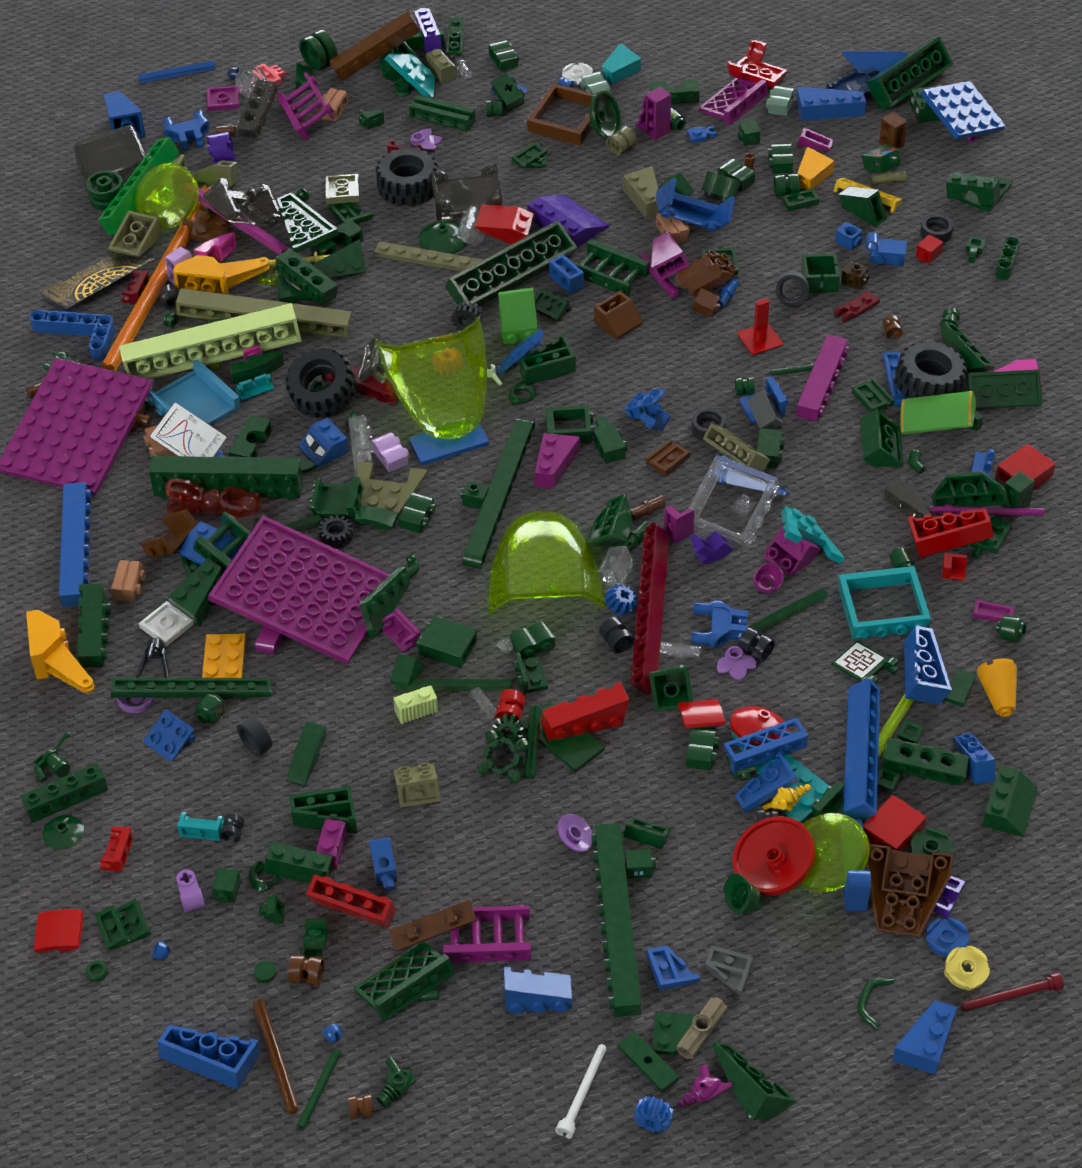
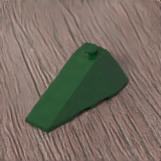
(753, 1093)

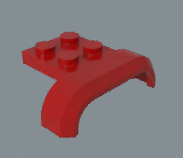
(753, 69)

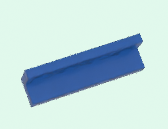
(769, 748)

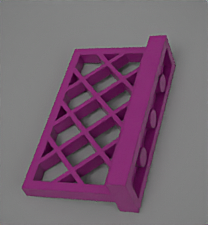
(739, 105)

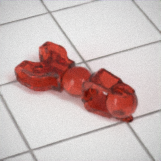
(211, 501)

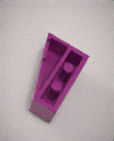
(554, 458)

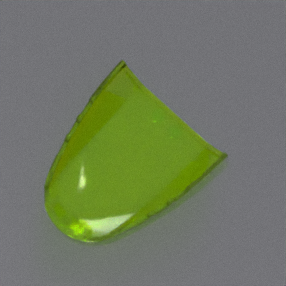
(440, 380)
(541, 559)

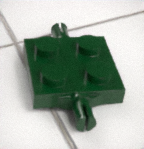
(1000, 531)

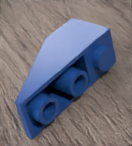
(980, 762)

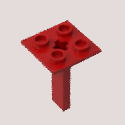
(761, 336)

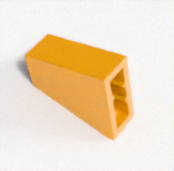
(814, 169)

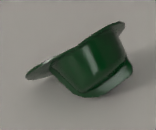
(741, 895)

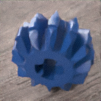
(621, 599)
(653, 1114)

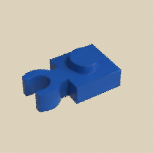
(699, 134)

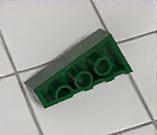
(93, 626)

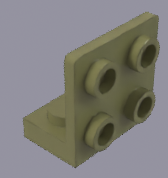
(417, 785)

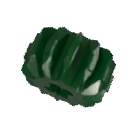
(503, 724)

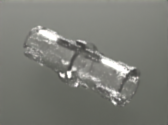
(464, 70)
(679, 650)

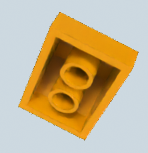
(207, 275)
(52, 654)

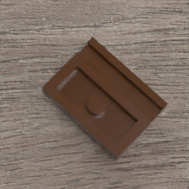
(667, 457)

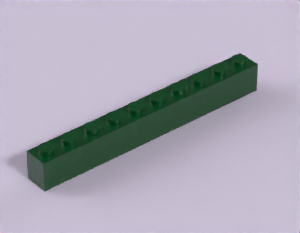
(617, 920)

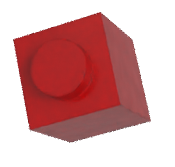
(929, 249)

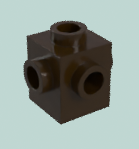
(855, 275)

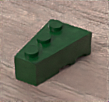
(549, 362)

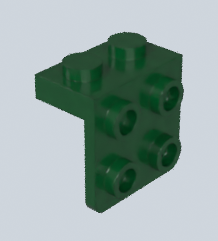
(831, 801)

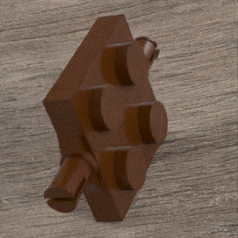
(208, 226)

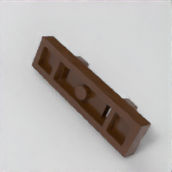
(433, 925)

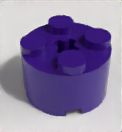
(221, 147)

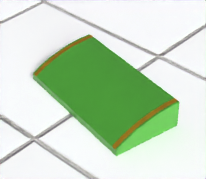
(937, 412)

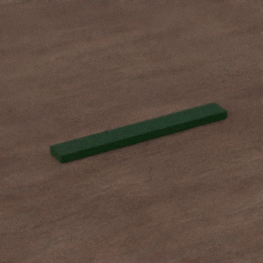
(190, 687)

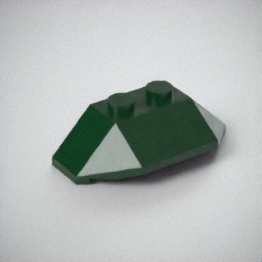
(972, 356)
(969, 490)
(612, 524)

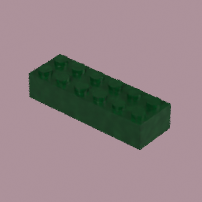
(909, 73)

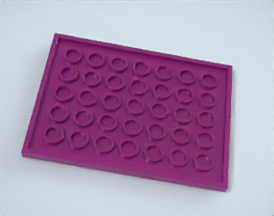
(75, 425)
(299, 589)

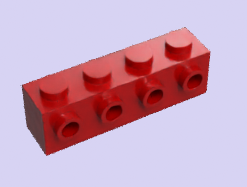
(351, 901)

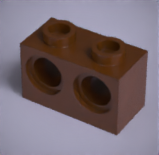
(893, 130)

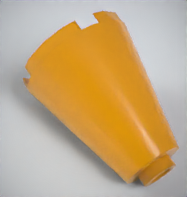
(1000, 685)

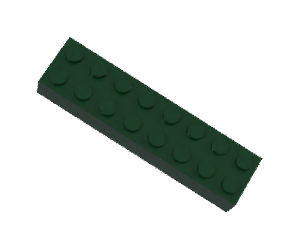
(511, 265)
(258, 475)

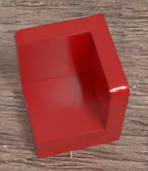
(954, 566)

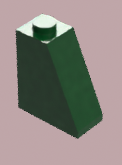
(864, 204)

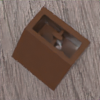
(617, 315)

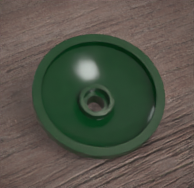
(604, 114)
(441, 237)

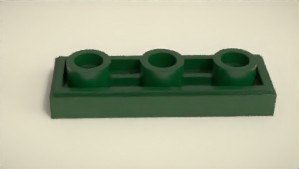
(640, 1052)

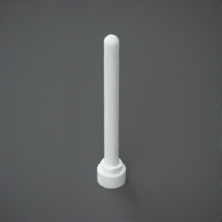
(567, 1124)

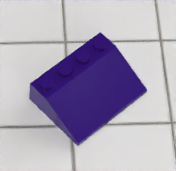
(576, 220)

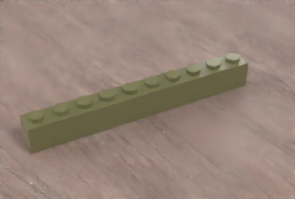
(217, 306)

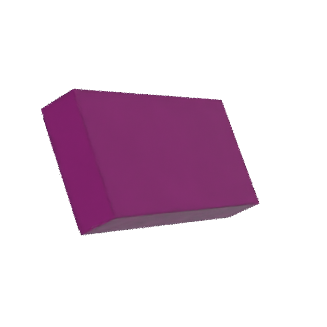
(991, 611)

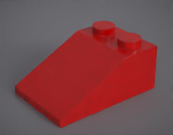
(504, 222)

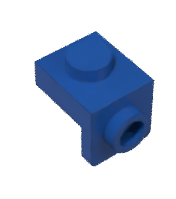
(656, 420)

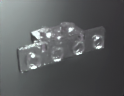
(360, 440)

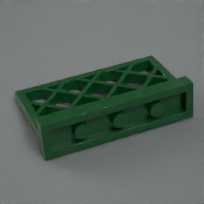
(408, 988)

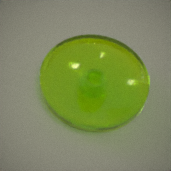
(168, 194)
(839, 848)

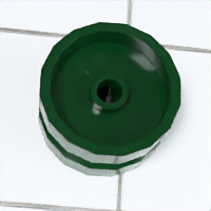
(317, 49)
(103, 188)

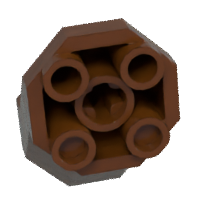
(706, 273)

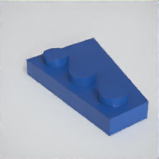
(523, 348)
(765, 786)

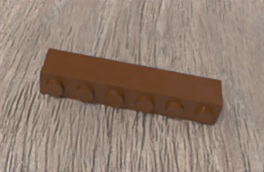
(375, 46)

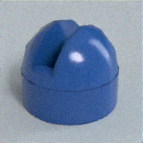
(161, 951)
(332, 1033)

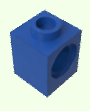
(849, 236)

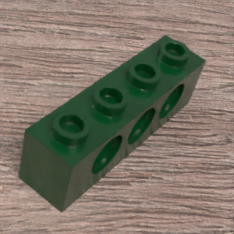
(306, 277)
(915, 766)
(64, 793)

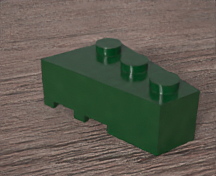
(193, 593)
(312, 808)

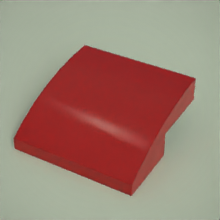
(701, 713)
(58, 930)

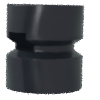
(616, 635)
(754, 642)

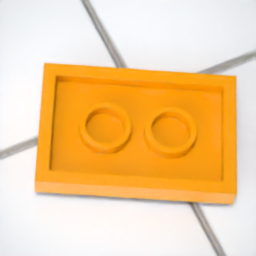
(224, 656)

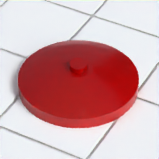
(775, 855)

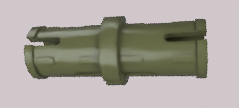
(889, 177)

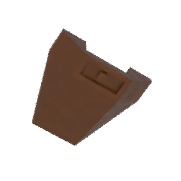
(906, 887)

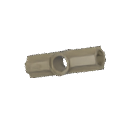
(695, 1037)

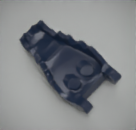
(854, 81)

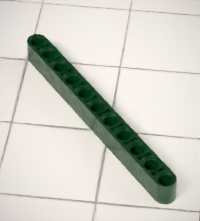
(497, 494)

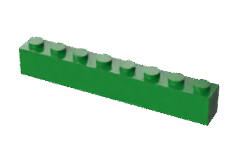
(162, 152)

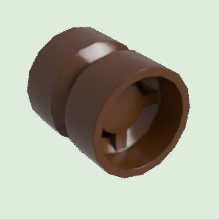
(306, 970)

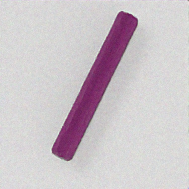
(668, 286)

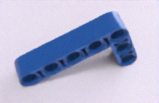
(97, 326)
(857, 887)

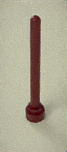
(1053, 982)

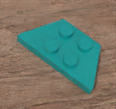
(413, 72)

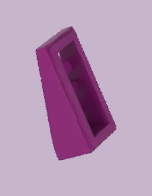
(810, 139)

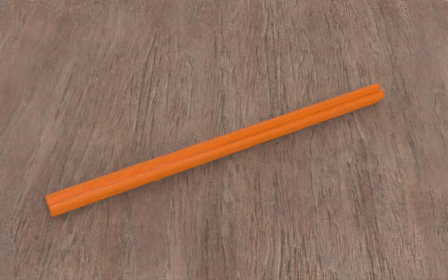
(149, 294)

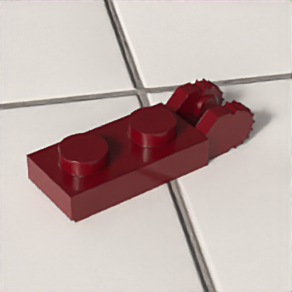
(857, 306)

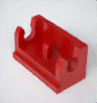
(117, 849)

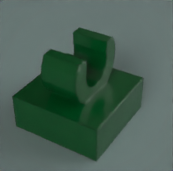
(273, 910)

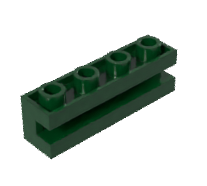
(442, 113)

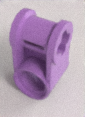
(189, 891)

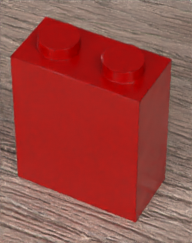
(1030, 463)
(894, 824)

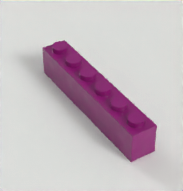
(822, 378)

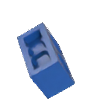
(566, 274)

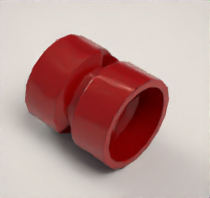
(510, 703)

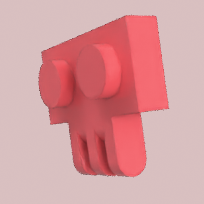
(273, 73)

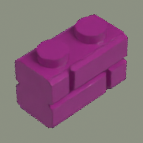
(332, 840)

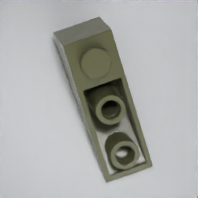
(221, 169)

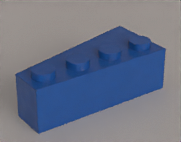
(924, 667)

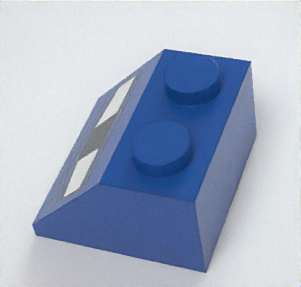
(324, 443)

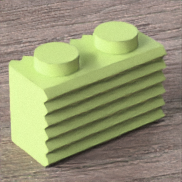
(415, 704)

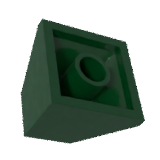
(670, 687)

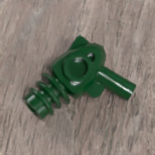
(397, 1083)

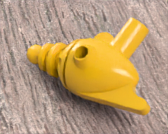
(787, 798)

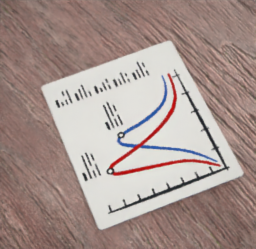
(187, 434)

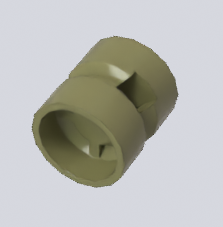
(621, 140)

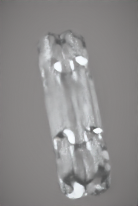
(483, 702)

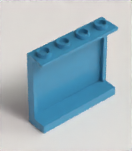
(199, 394)

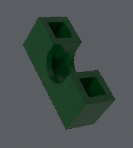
(687, 93)
(984, 187)
(348, 233)
(254, 430)

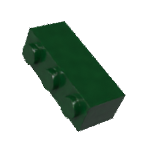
(296, 863)

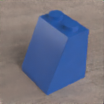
(123, 113)

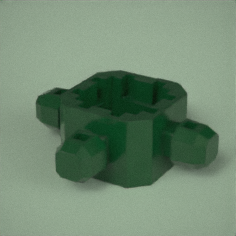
(513, 774)

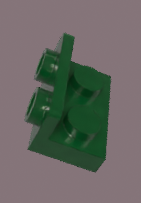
(550, 305)
(531, 674)

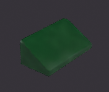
(300, 78)
(646, 833)

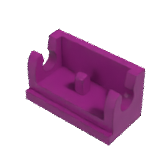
(401, 630)

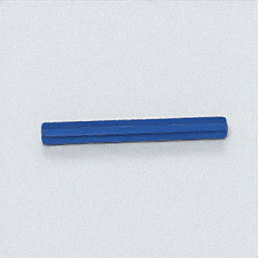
(178, 71)

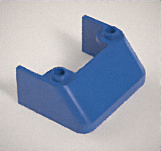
(693, 210)

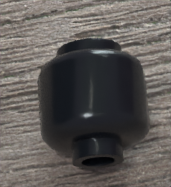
(168, 296)

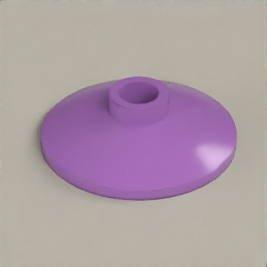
(575, 832)

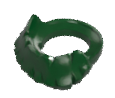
(513, 398)
(257, 884)

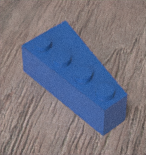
(829, 103)
(209, 1054)

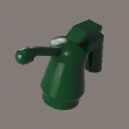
(57, 764)

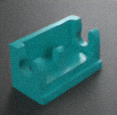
(200, 827)

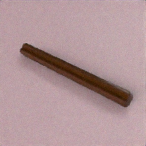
(275, 1056)

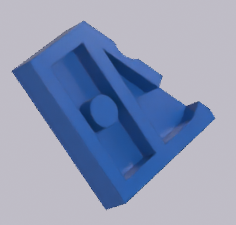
(669, 969)

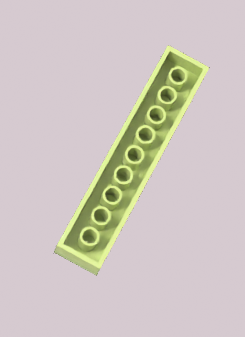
(211, 342)

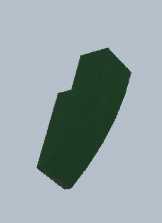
(256, 366)
(306, 753)

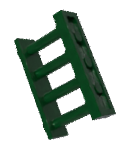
(613, 256)
(207, 550)

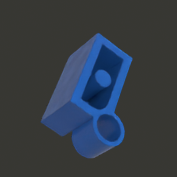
(886, 250)

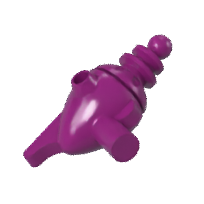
(704, 1088)

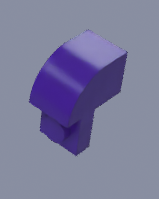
(712, 548)

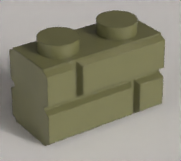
(440, 65)

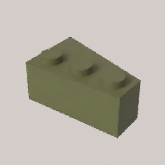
(642, 189)

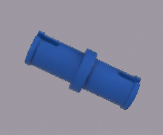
(728, 292)

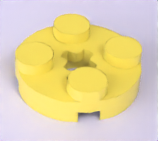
(956, 974)

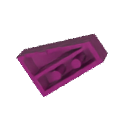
(655, 114)

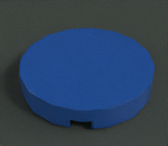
(941, 938)

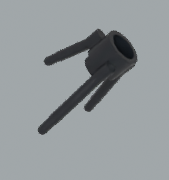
(154, 650)

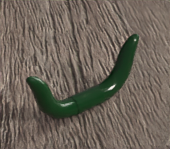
(862, 1002)

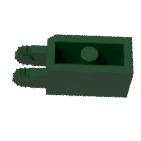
(609, 441)

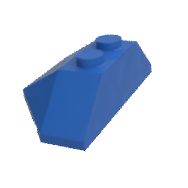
(878, 59)
(205, 530)

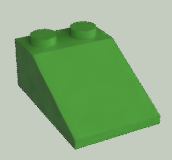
(517, 315)

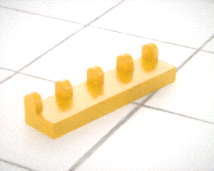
(886, 199)

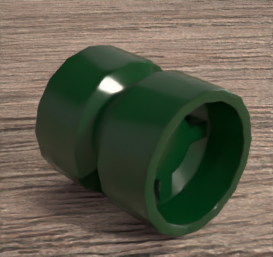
(784, 185)

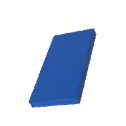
(432, 449)

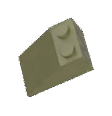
(136, 234)

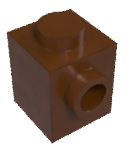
(706, 303)

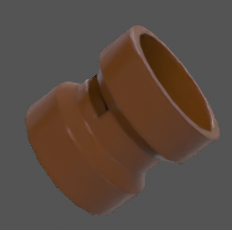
(892, 326)
(360, 1106)

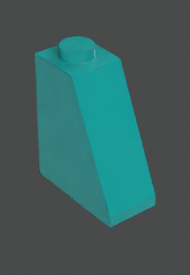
(620, 64)

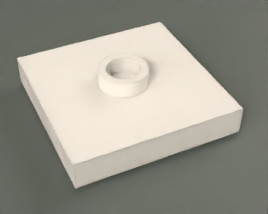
(166, 623)

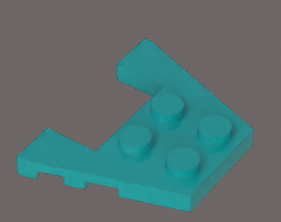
(804, 526)

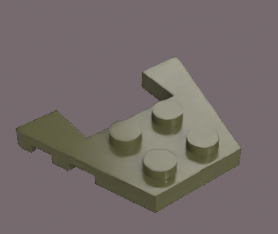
(387, 494)

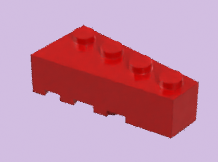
(949, 531)
(586, 714)

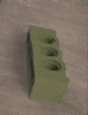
(735, 448)

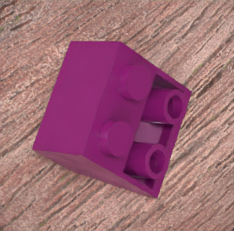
(790, 555)

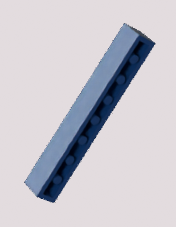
(74, 542)
(862, 750)

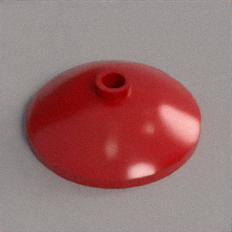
(753, 719)

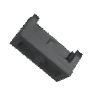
(765, 410)

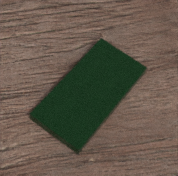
(1006, 388)
(573, 750)

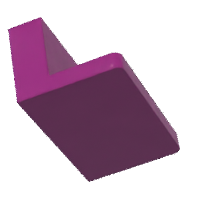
(678, 525)

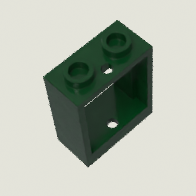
(571, 413)

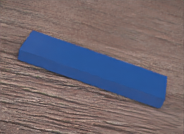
(890, 363)

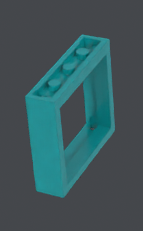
(876, 579)

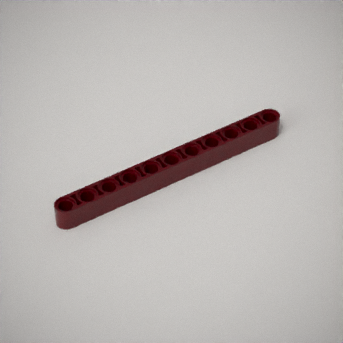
(650, 606)

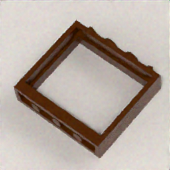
(556, 131)

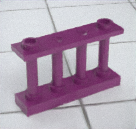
(292, 109)
(496, 951)

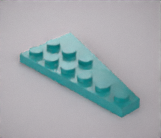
(802, 809)

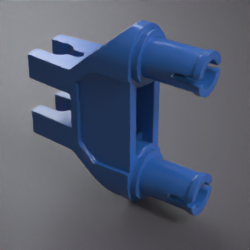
(187, 131)
(726, 623)

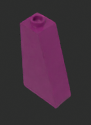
(667, 257)

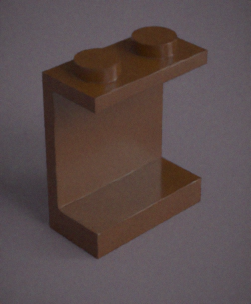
(180, 525)

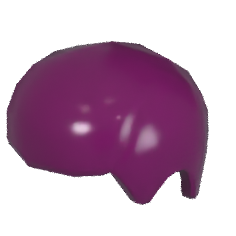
(767, 574)

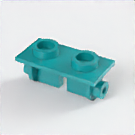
(249, 389)

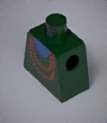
(885, 156)

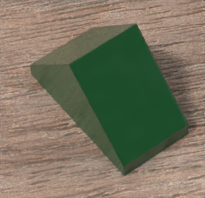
(682, 186)
(406, 670)

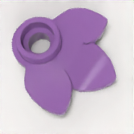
(426, 139)
(735, 666)

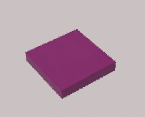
(222, 98)

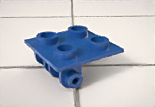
(644, 403)
(169, 735)

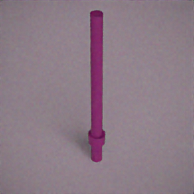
(991, 510)

